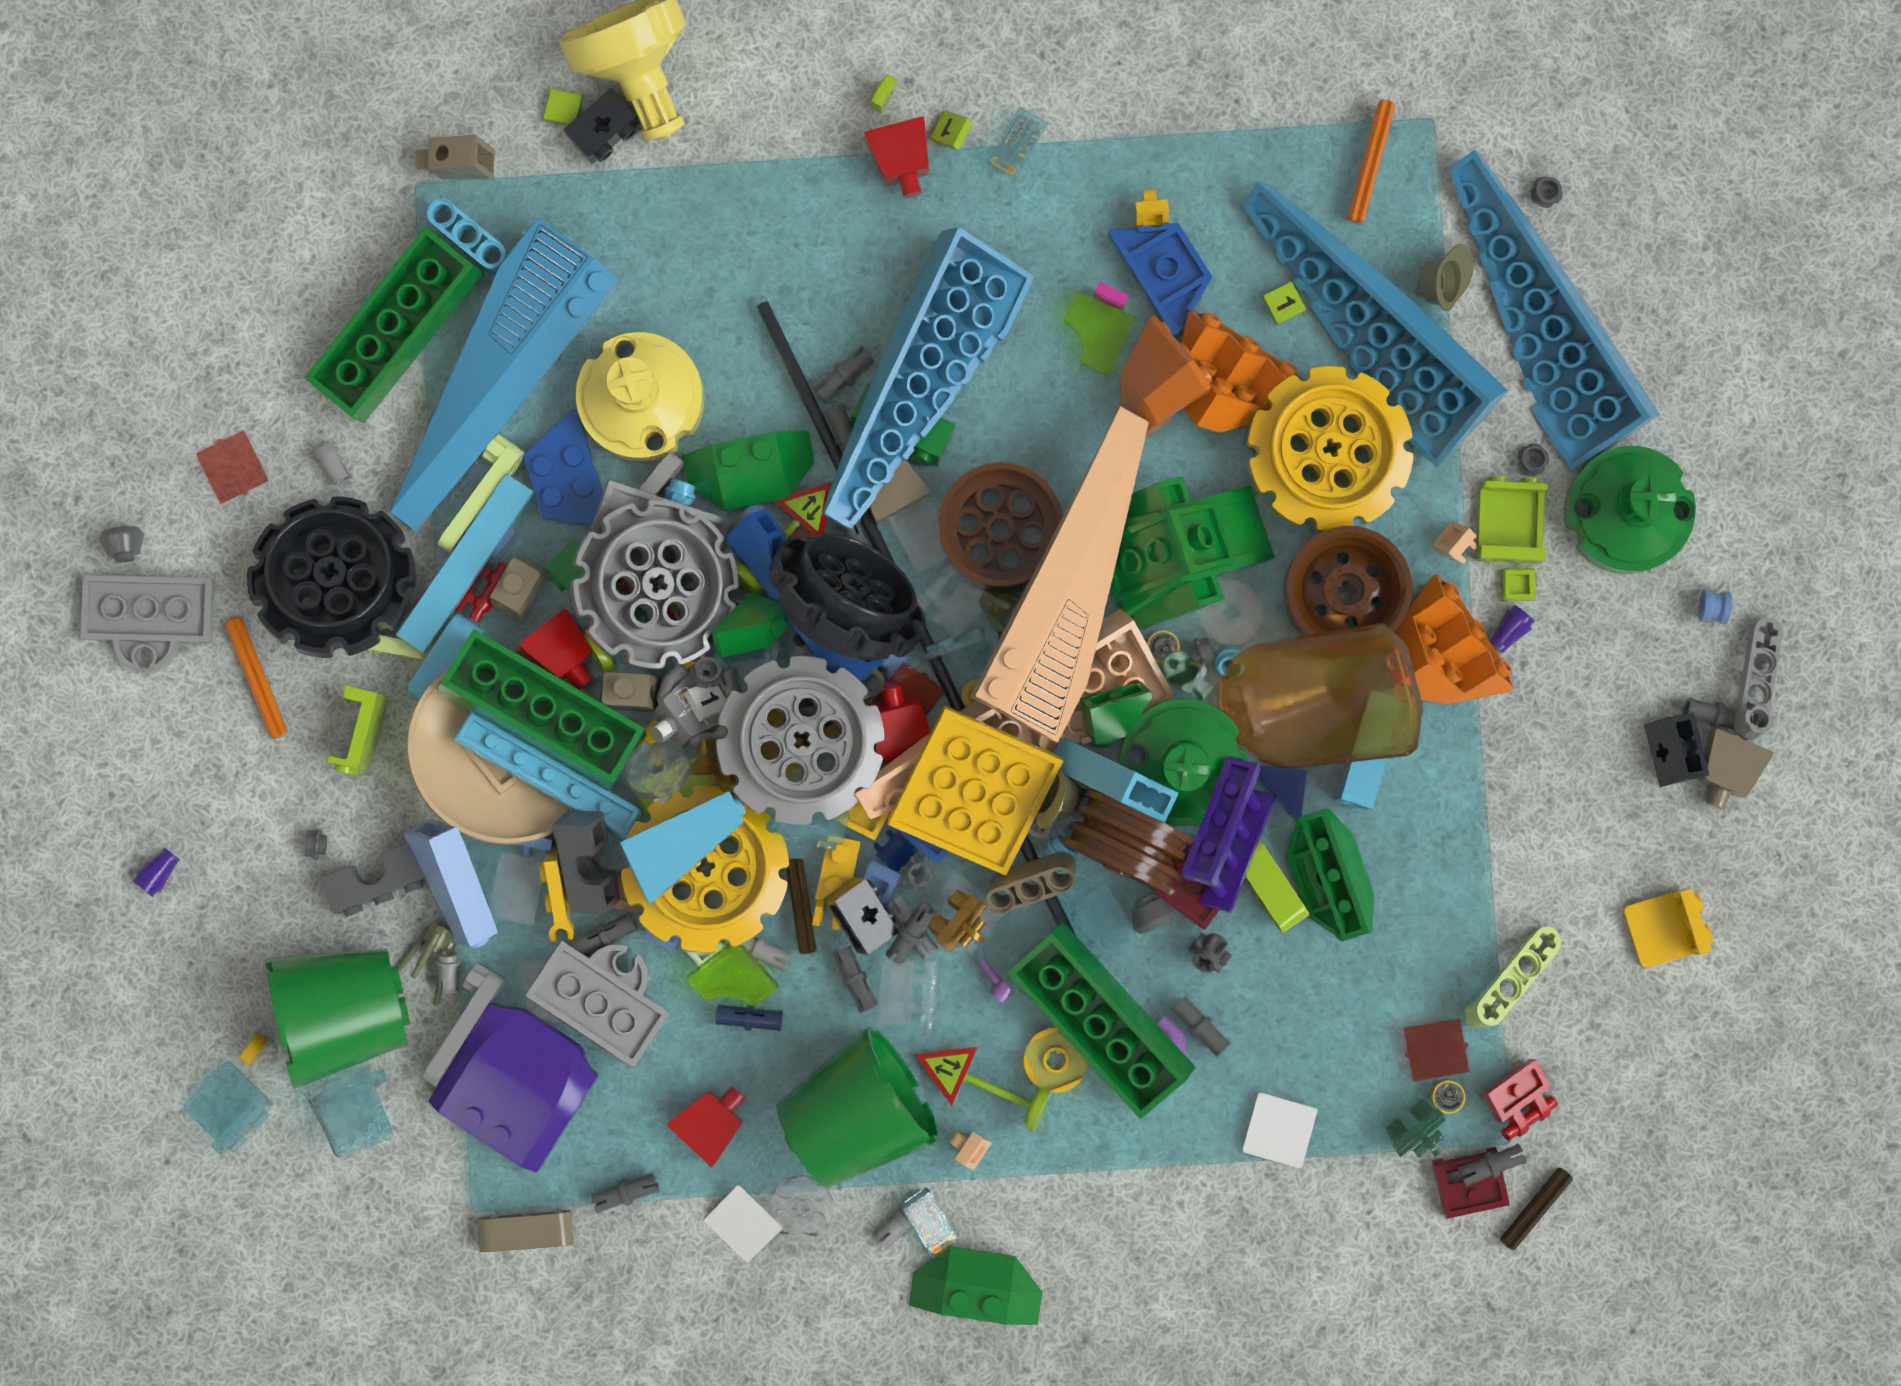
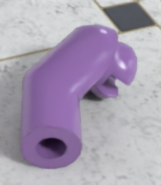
(1173, 1033)

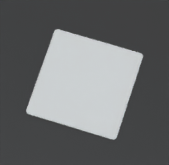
(1280, 1130)
(743, 1224)

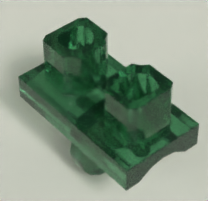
(1186, 675)
(1428, 1121)

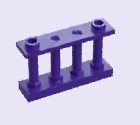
(1228, 834)

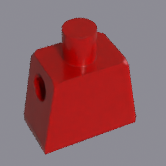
(900, 154)
(559, 649)
(902, 722)
(709, 1124)

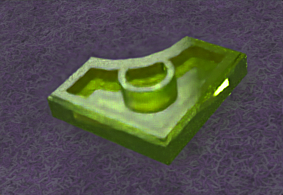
(1100, 330)
(733, 974)

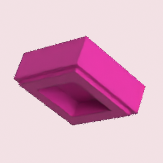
(1110, 296)

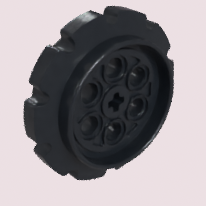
(847, 597)
(317, 626)

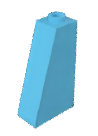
(1115, 780)
(1360, 783)
(674, 847)

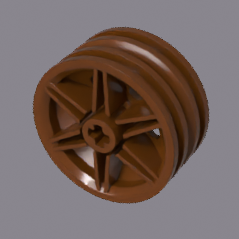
(1364, 549)
(1129, 842)

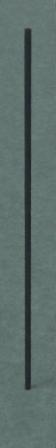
(877, 541)

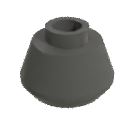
(122, 543)
(1150, 914)

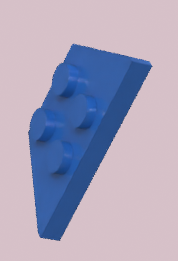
(1165, 269)
(564, 473)

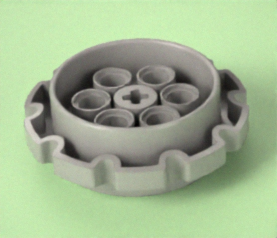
(606, 558)
(835, 699)

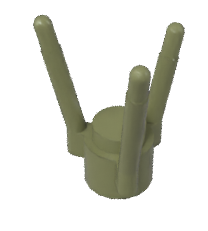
(998, 605)
(434, 939)

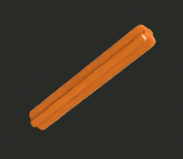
(1371, 161)
(256, 677)

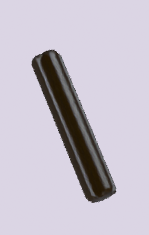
(801, 906)
(1536, 1209)

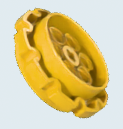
(1380, 432)
(738, 918)

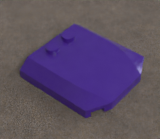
(515, 1085)

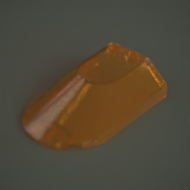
(1325, 698)

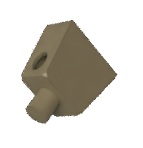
(457, 158)
(899, 493)
(518, 587)
(629, 691)
(1732, 766)

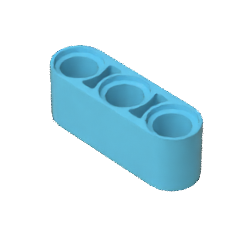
(460, 223)
(442, 654)

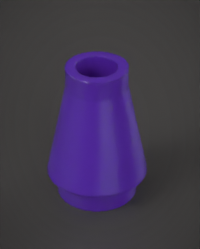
(1511, 628)
(156, 872)

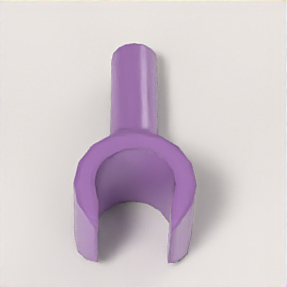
(1001, 990)

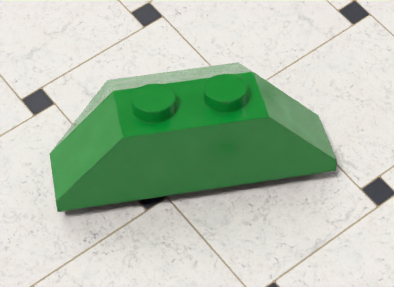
(750, 468)
(1331, 875)
(977, 1287)

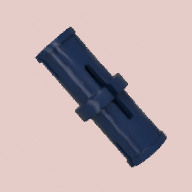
(749, 1017)

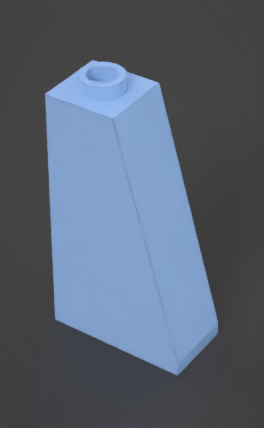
(452, 881)

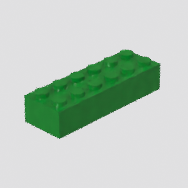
(394, 325)
(540, 709)
(1101, 1020)

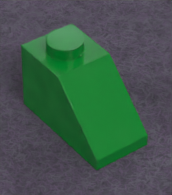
(749, 626)
(1114, 712)

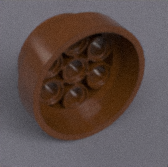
(1009, 483)

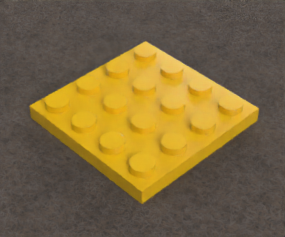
(975, 790)

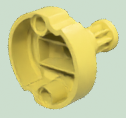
(629, 49)
(640, 396)

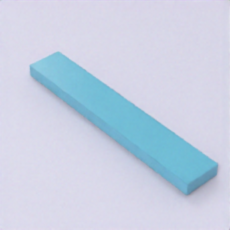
(465, 563)
(545, 773)

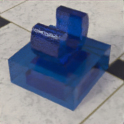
(895, 851)

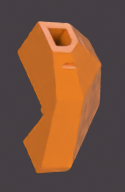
(1239, 373)
(1160, 377)
(1451, 648)

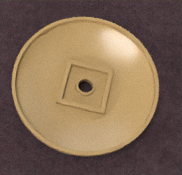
(467, 788)

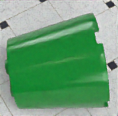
(336, 1010)
(856, 1112)

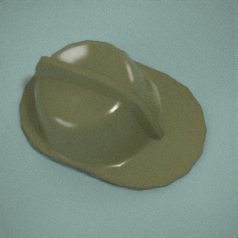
(1446, 278)
(1059, 801)

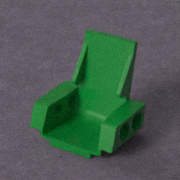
(1180, 547)

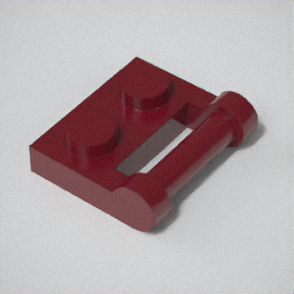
(1477, 1197)

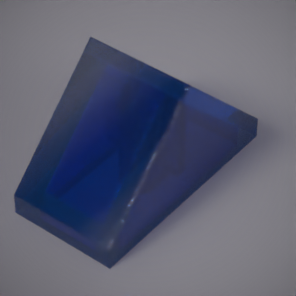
(1287, 786)

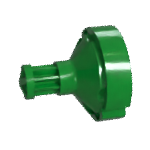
(1630, 510)
(1184, 751)

